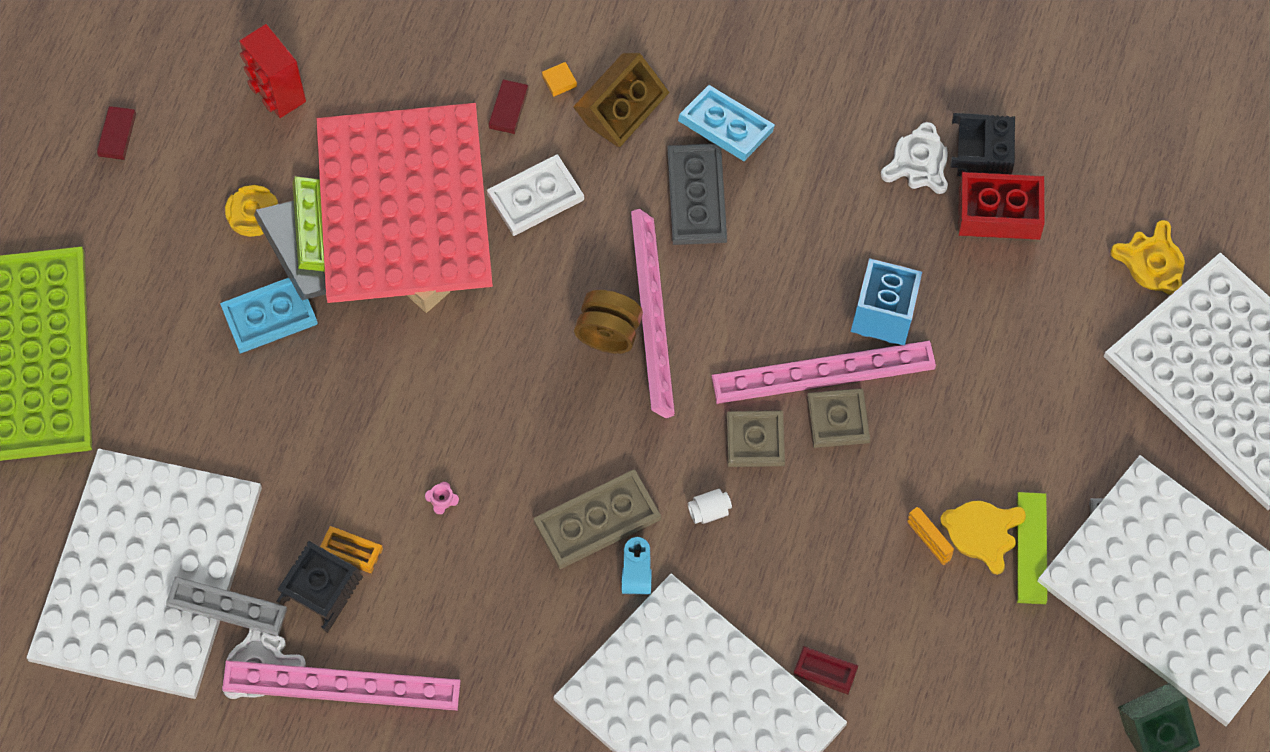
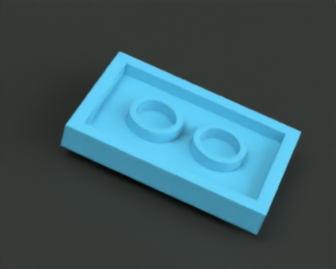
(726, 123)
(267, 315)

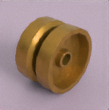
(608, 321)

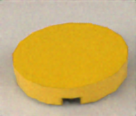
(242, 207)

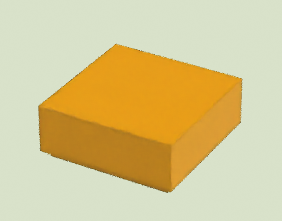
(559, 79)

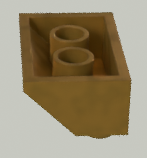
(621, 98)

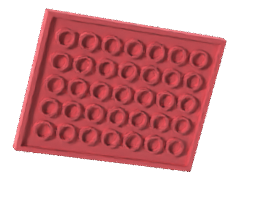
(402, 203)

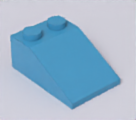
(886, 302)

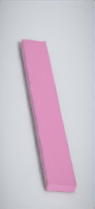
(653, 314)
(823, 372)
(341, 685)

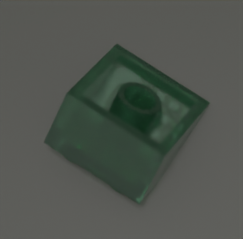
(1160, 721)

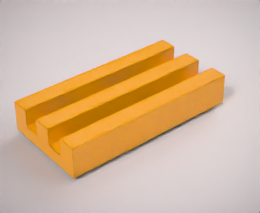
(930, 535)
(371, 558)

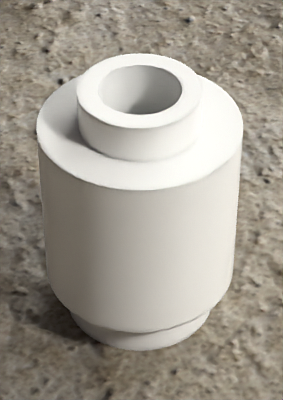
(709, 506)

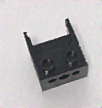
(984, 144)
(320, 583)

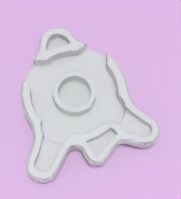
(920, 159)
(264, 649)

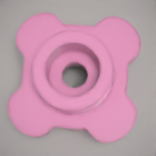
(438, 490)

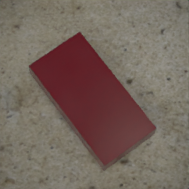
(508, 106)
(116, 133)
(825, 670)

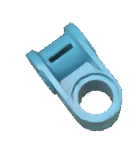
(636, 570)

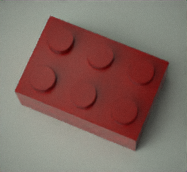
(272, 71)
(1001, 206)

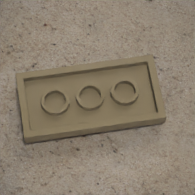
(597, 519)

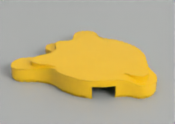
(1153, 260)
(981, 531)

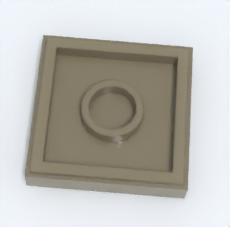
(838, 418)
(755, 438)

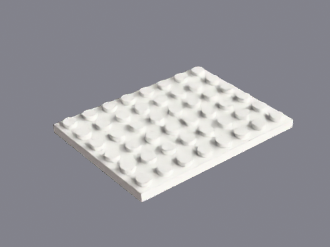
(1209, 368)
(126, 545)
(1172, 588)
(693, 684)

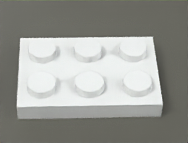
(535, 195)

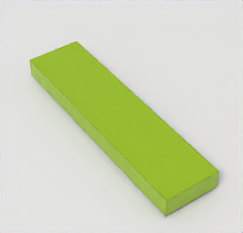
(308, 223)
(1032, 548)

